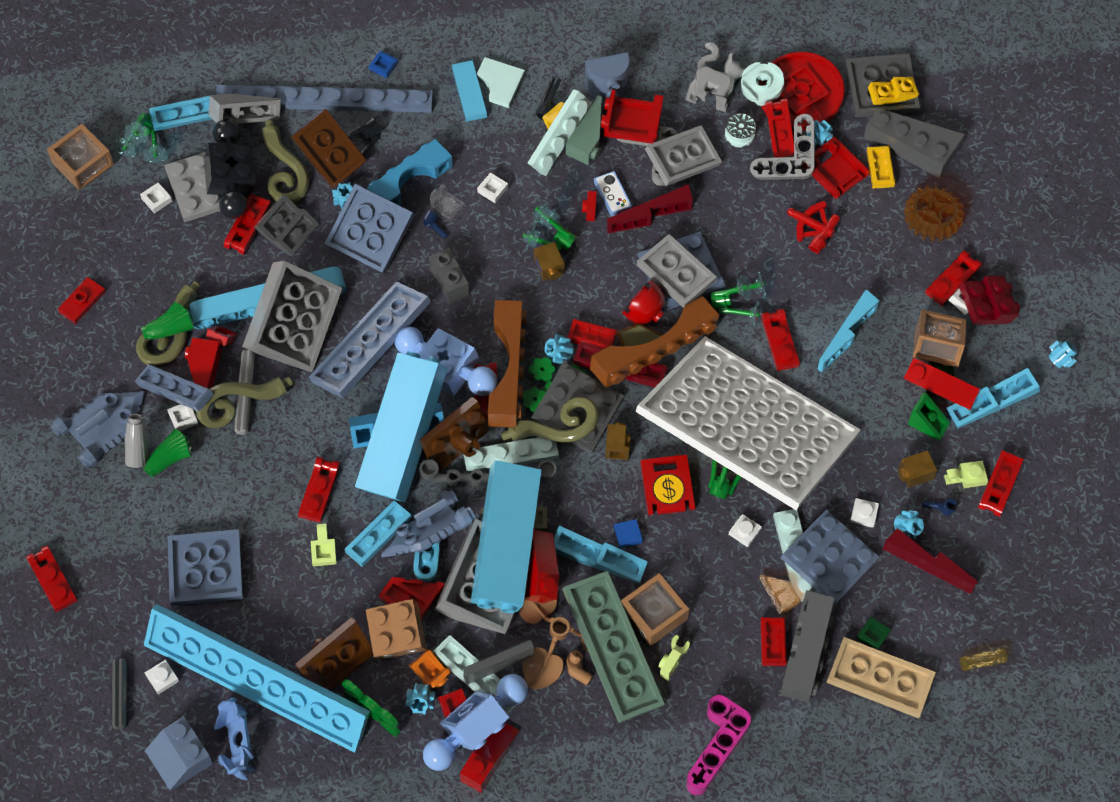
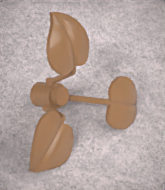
(544, 667)

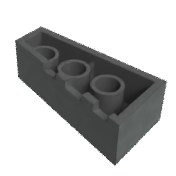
(914, 140)
(807, 646)

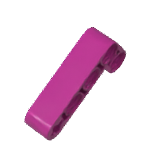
(714, 748)

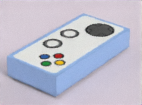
(612, 193)

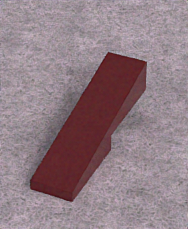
(641, 215)
(940, 566)

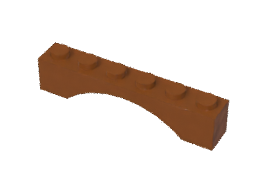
(618, 362)
(504, 398)

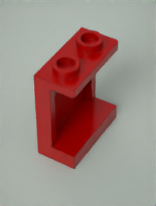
(632, 118)

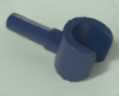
(429, 221)
(941, 506)

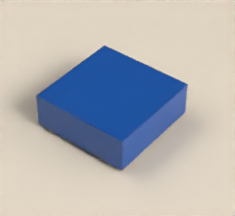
(383, 64)
(627, 533)

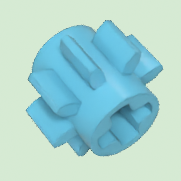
(822, 132)
(341, 194)
(558, 349)
(1063, 354)
(909, 523)
(420, 698)

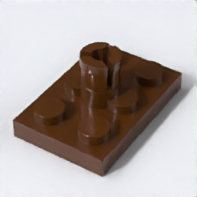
(328, 148)
(456, 434)
(336, 656)

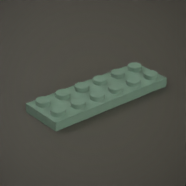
(613, 647)

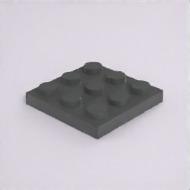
(865, 70)
(570, 384)

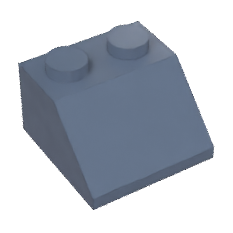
(178, 753)

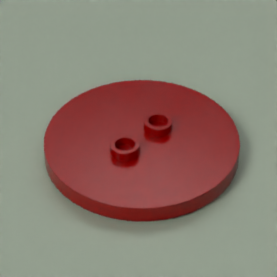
(810, 85)

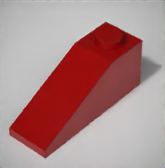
(203, 360)
(942, 384)
(542, 569)
(486, 759)

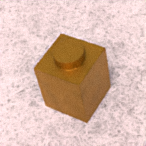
(549, 261)
(917, 469)

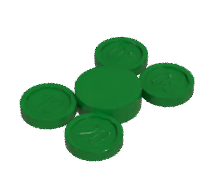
(377, 713)

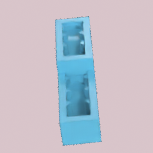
(844, 338)
(995, 398)
(602, 557)

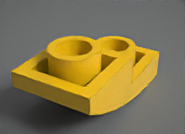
(896, 91)

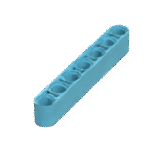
(243, 302)

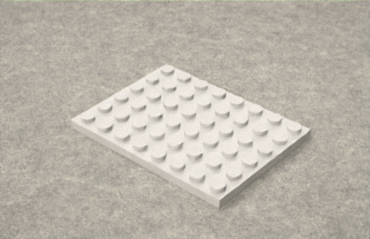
(749, 422)

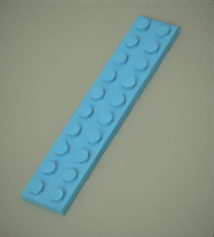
(256, 678)

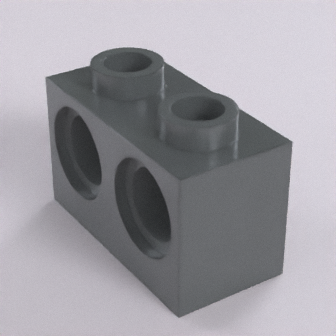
(448, 276)

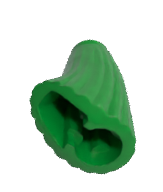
(172, 322)
(170, 451)

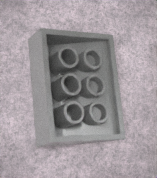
(292, 316)
(457, 591)

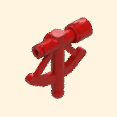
(823, 229)

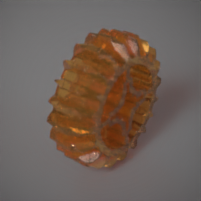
(929, 219)

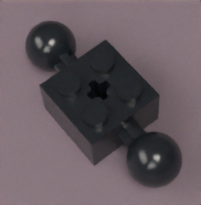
(229, 169)

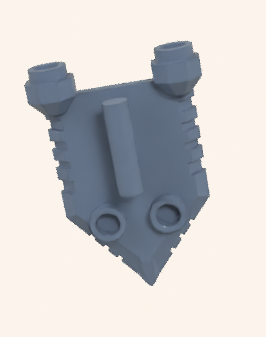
(99, 423)
(430, 526)

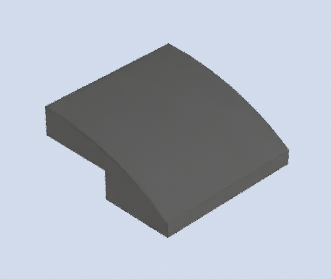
(286, 225)

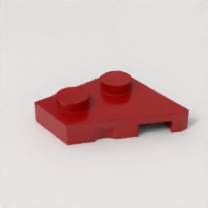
(402, 590)

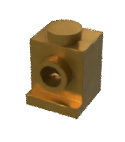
(617, 442)

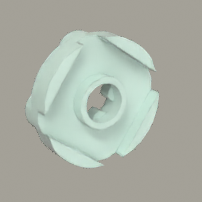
(762, 94)

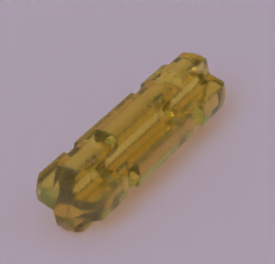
(983, 659)

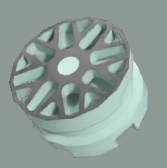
(740, 130)

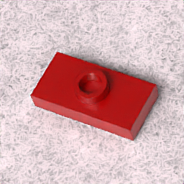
(81, 300)
(591, 334)
(773, 641)

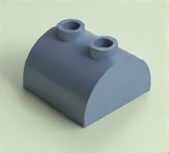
(607, 74)

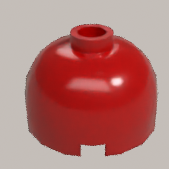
(646, 305)

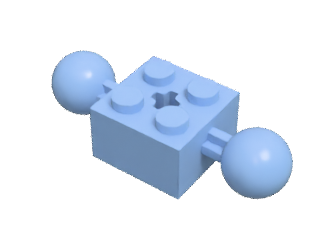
(454, 355)
(475, 721)

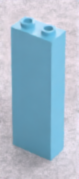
(400, 426)
(506, 537)

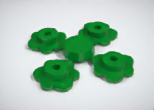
(546, 375)

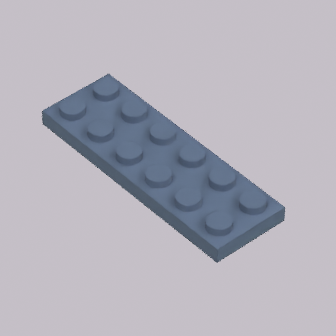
(369, 339)

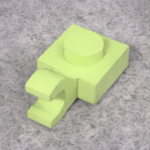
(970, 474)
(323, 549)
(669, 663)

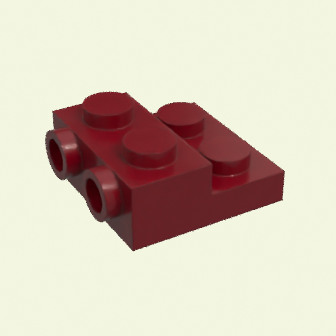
(989, 300)

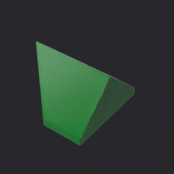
(928, 417)

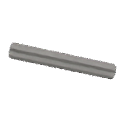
(244, 402)

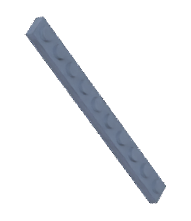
(339, 98)

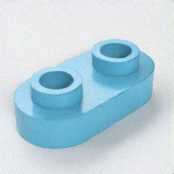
(427, 560)

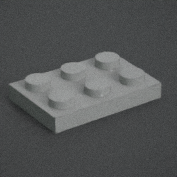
(683, 155)
(189, 188)
(676, 271)

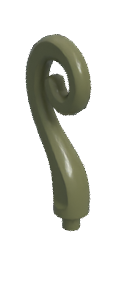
(273, 141)
(185, 297)
(266, 391)
(530, 428)

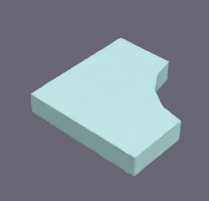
(501, 79)

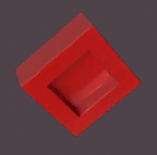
(589, 206)
(221, 334)
(451, 701)

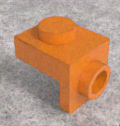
(430, 670)

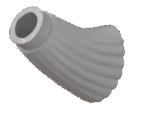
(136, 442)

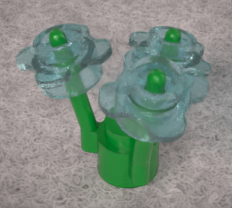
(550, 219)

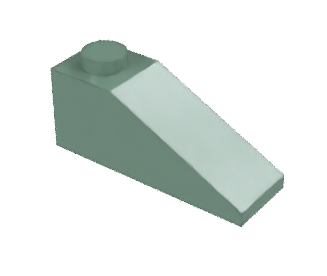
(585, 139)

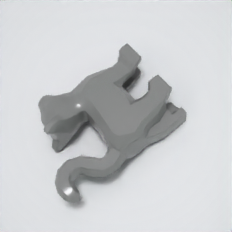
(714, 81)

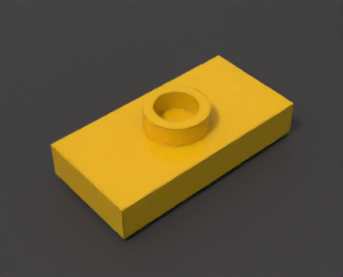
(880, 167)

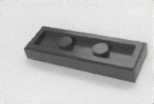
(498, 662)

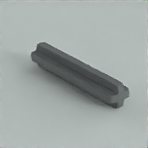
(119, 685)

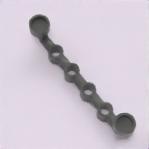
(430, 471)

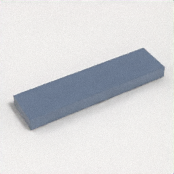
(174, 387)

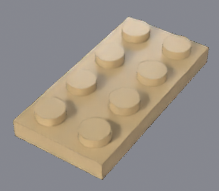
(881, 677)

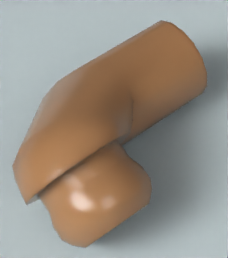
(575, 668)

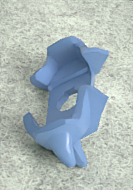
(234, 718)

